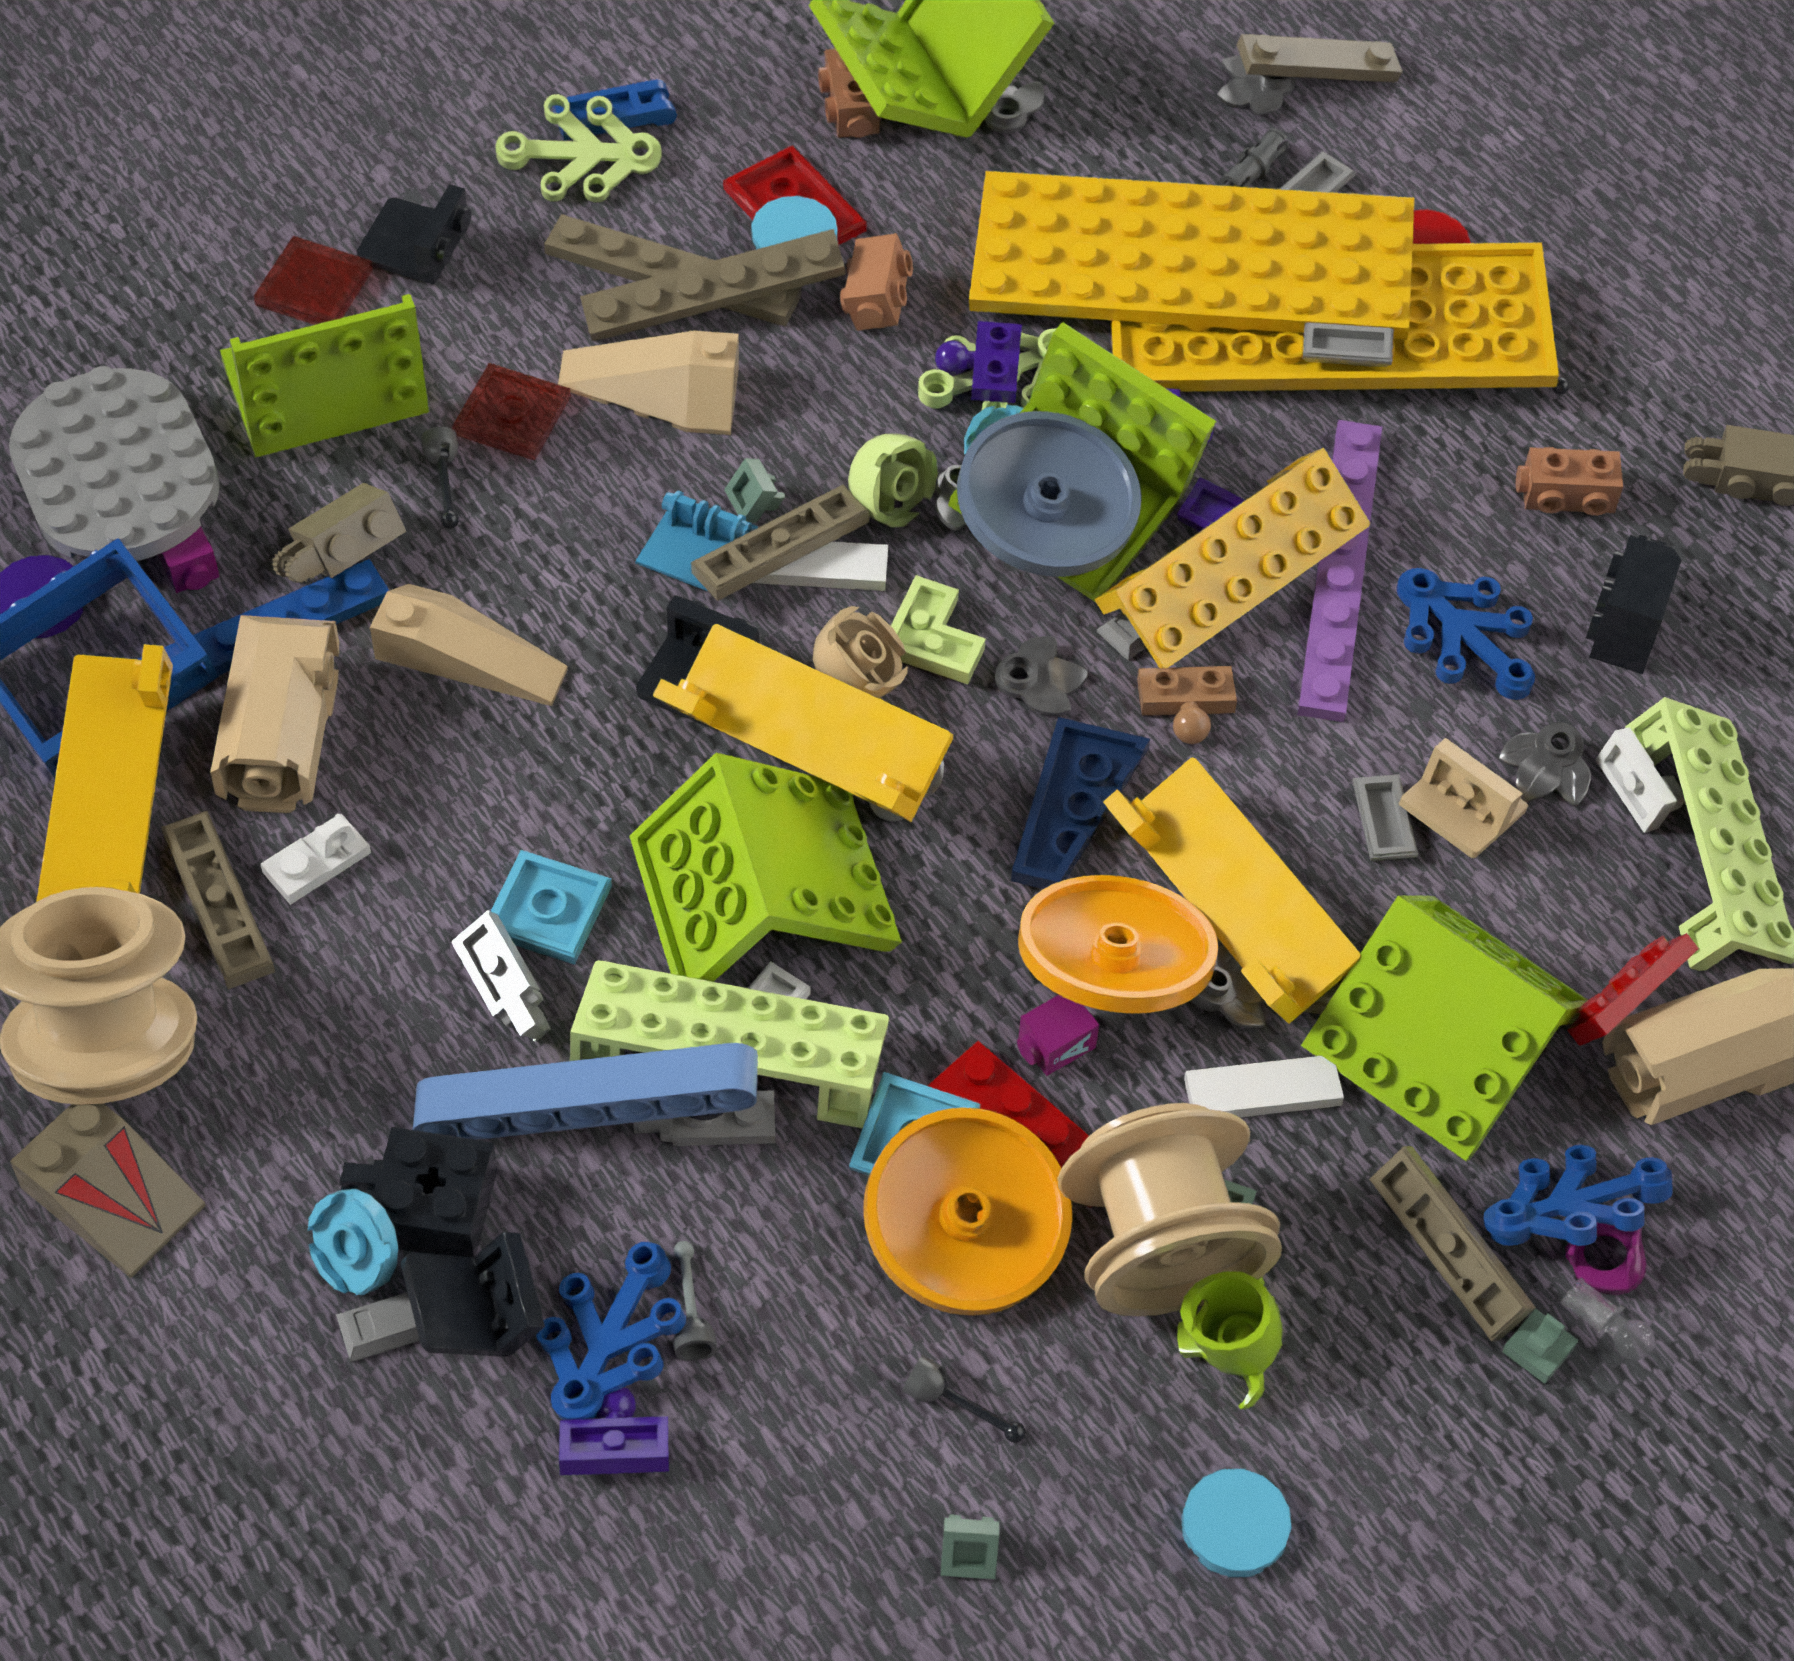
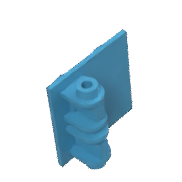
(687, 534)

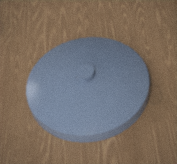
(1048, 494)

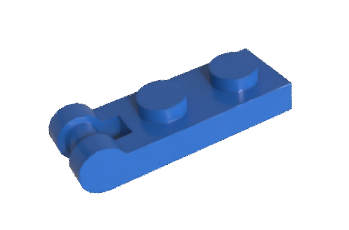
(626, 106)

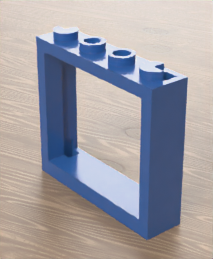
(69, 593)

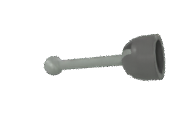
(697, 1337)

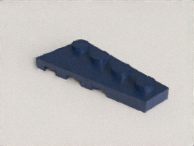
(1068, 805)

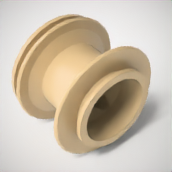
(93, 996)
(1167, 1206)

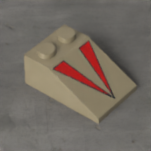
(106, 1185)

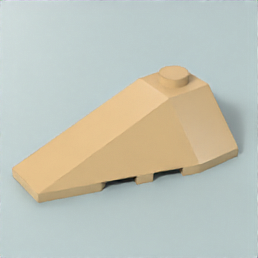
(671, 377)
(457, 642)

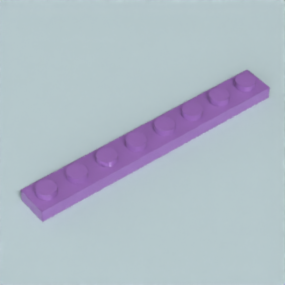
(1340, 584)

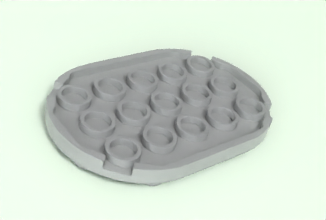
(113, 462)

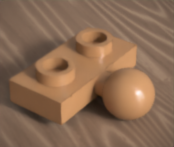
(1189, 695)

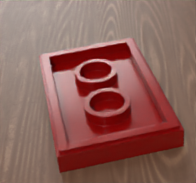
(787, 176)

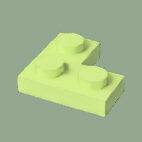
(928, 639)

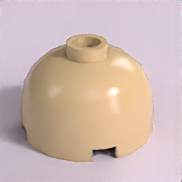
(860, 652)

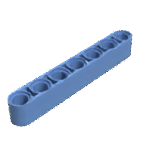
(589, 1092)

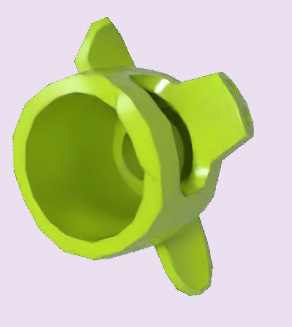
(1234, 1329)

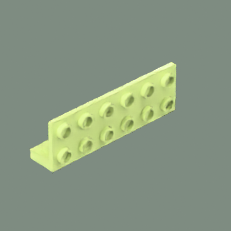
(1728, 832)
(792, 1035)

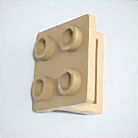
(1463, 800)

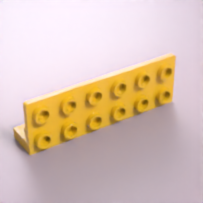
(1239, 559)
(811, 721)
(106, 773)
(1241, 886)

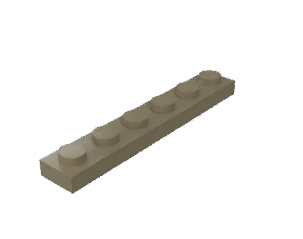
(642, 259)
(712, 285)

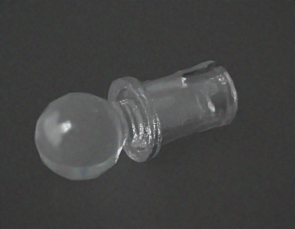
(1631, 1337)

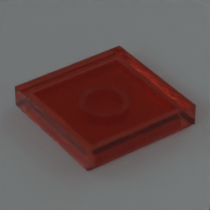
(312, 282)
(511, 411)

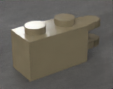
(1744, 464)
(339, 535)

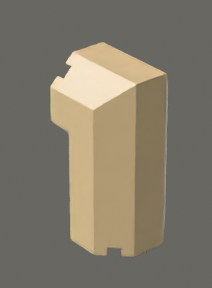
(275, 712)
(1706, 1046)

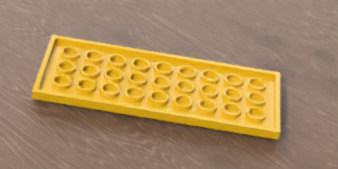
(1191, 254)
(1473, 324)

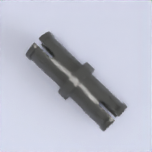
(1256, 161)

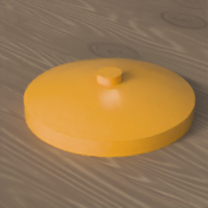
(1117, 944)
(967, 1211)

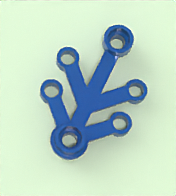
(1465, 626)
(1516, 1218)
(611, 1337)

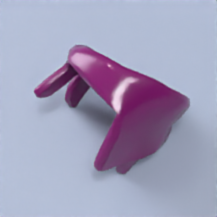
(1618, 1280)

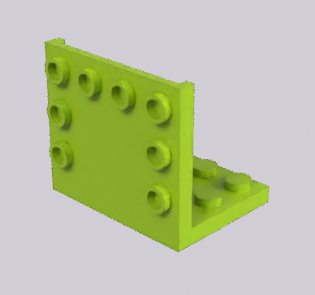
(935, 58)
(328, 378)
(1147, 421)
(756, 854)
(1441, 1021)

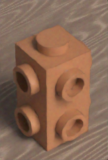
(846, 101)
(876, 282)
(1571, 480)

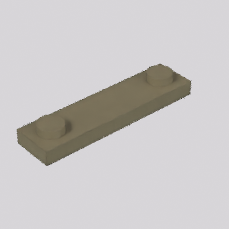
(1319, 58)
(779, 542)
(217, 900)
(1452, 1243)

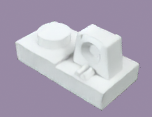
(1638, 781)
(315, 858)

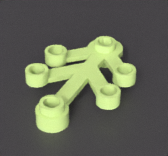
(584, 151)
(949, 386)

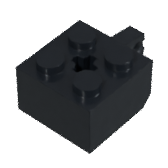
(1633, 603)
(431, 1189)

